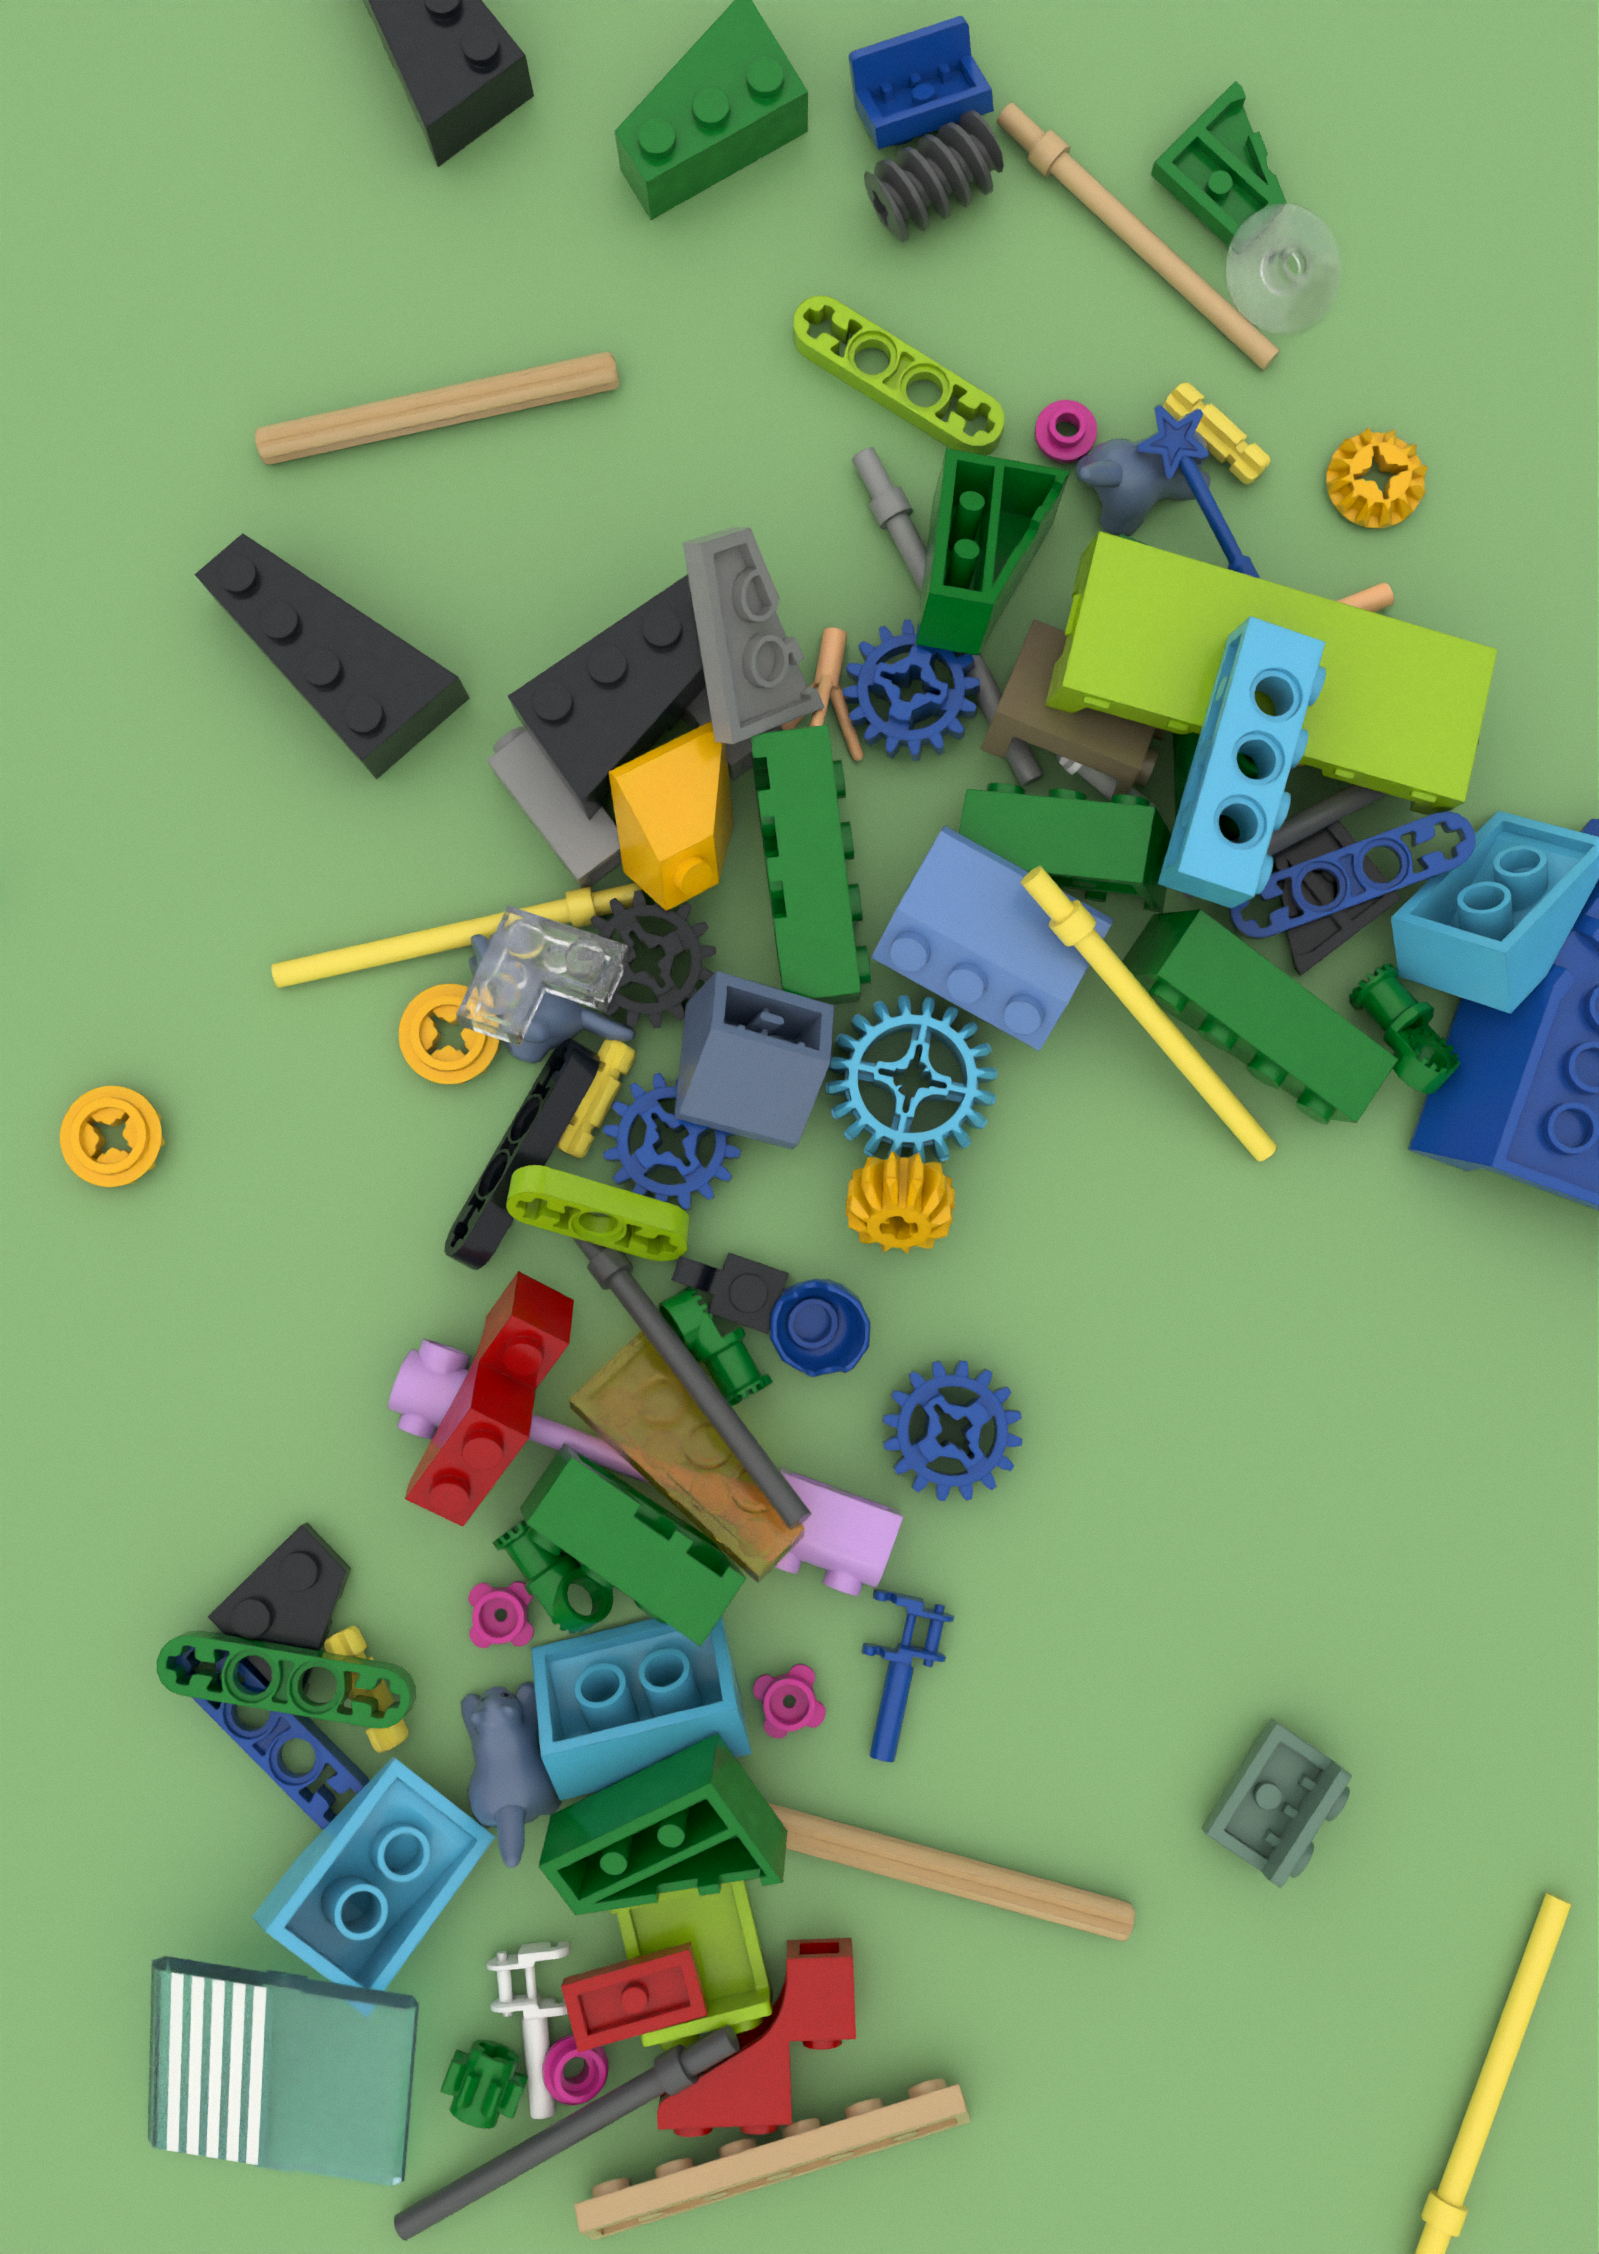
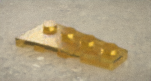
(671, 1443)

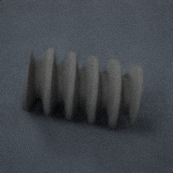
(934, 172)

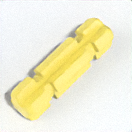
(1222, 436)
(615, 1060)
(351, 1643)

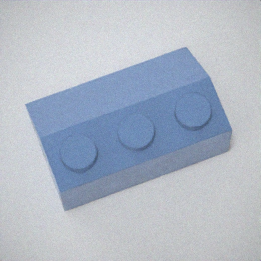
(984, 940)

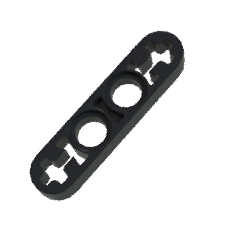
(525, 1143)

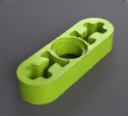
(563, 1204)

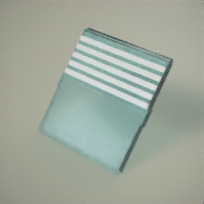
(280, 2070)

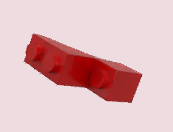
(495, 1402)
(755, 2083)

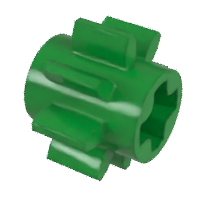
(484, 2084)

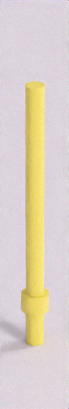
(576, 909)
(1075, 927)
(1445, 2207)

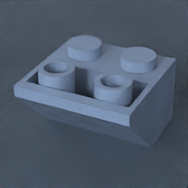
(752, 1059)

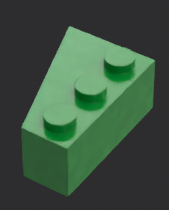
(712, 112)
(980, 542)
(1074, 839)
(631, 1544)
(665, 1831)

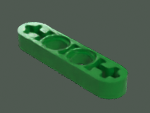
(285, 1689)

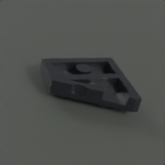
(1321, 937)
(287, 1598)

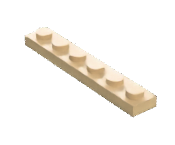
(749, 2167)

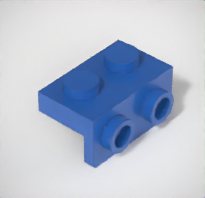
(918, 82)

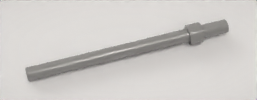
(893, 513)

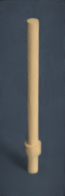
(1051, 157)

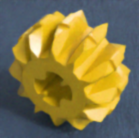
(900, 1202)

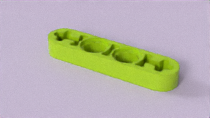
(904, 368)

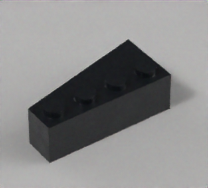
(346, 666)
(615, 694)

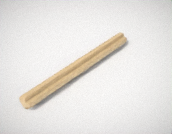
(436, 408)
(956, 1875)

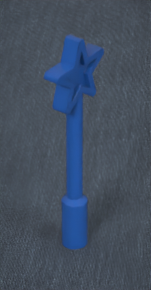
(1179, 447)

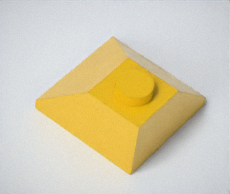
(674, 816)

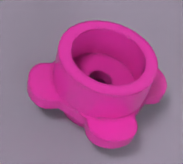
(487, 1627)
(803, 1713)

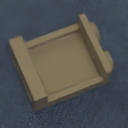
(1087, 736)

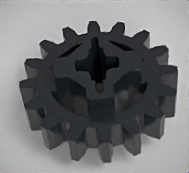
(673, 944)

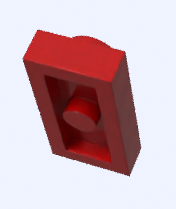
(634, 1997)

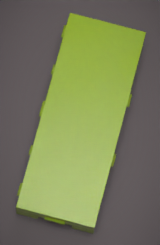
(1395, 699)

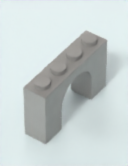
(582, 845)

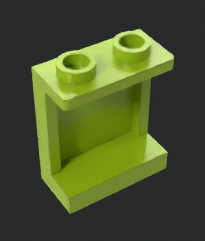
(725, 1952)

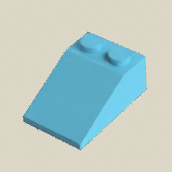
(1500, 915)
(374, 1880)

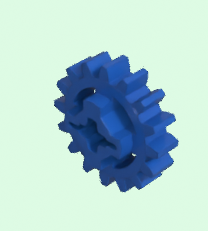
(935, 701)
(647, 1159)
(977, 1413)

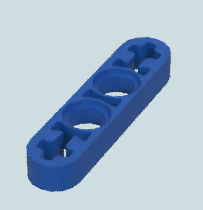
(1352, 882)
(266, 1744)

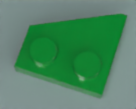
(1220, 167)

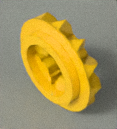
(1361, 499)
(419, 1038)
(83, 1142)

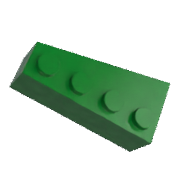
(806, 865)
(1258, 1015)

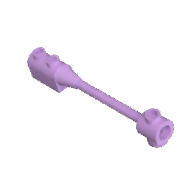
(842, 1535)

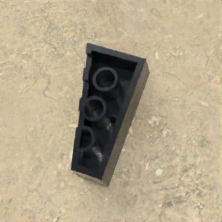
(454, 67)

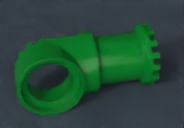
(1423, 1056)
(723, 1356)
(550, 1578)

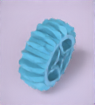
(881, 1076)

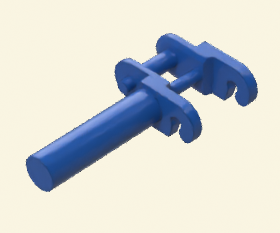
(900, 1669)

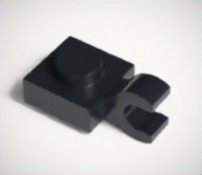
(740, 1291)

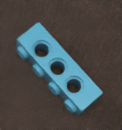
(1198, 855)

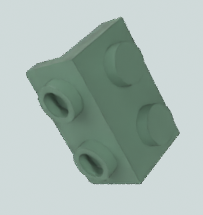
(1278, 1803)

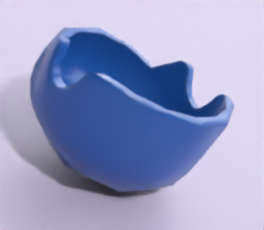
(819, 1327)

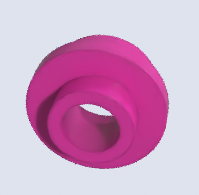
(1062, 448)
(581, 2087)

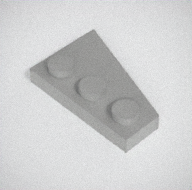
(743, 647)

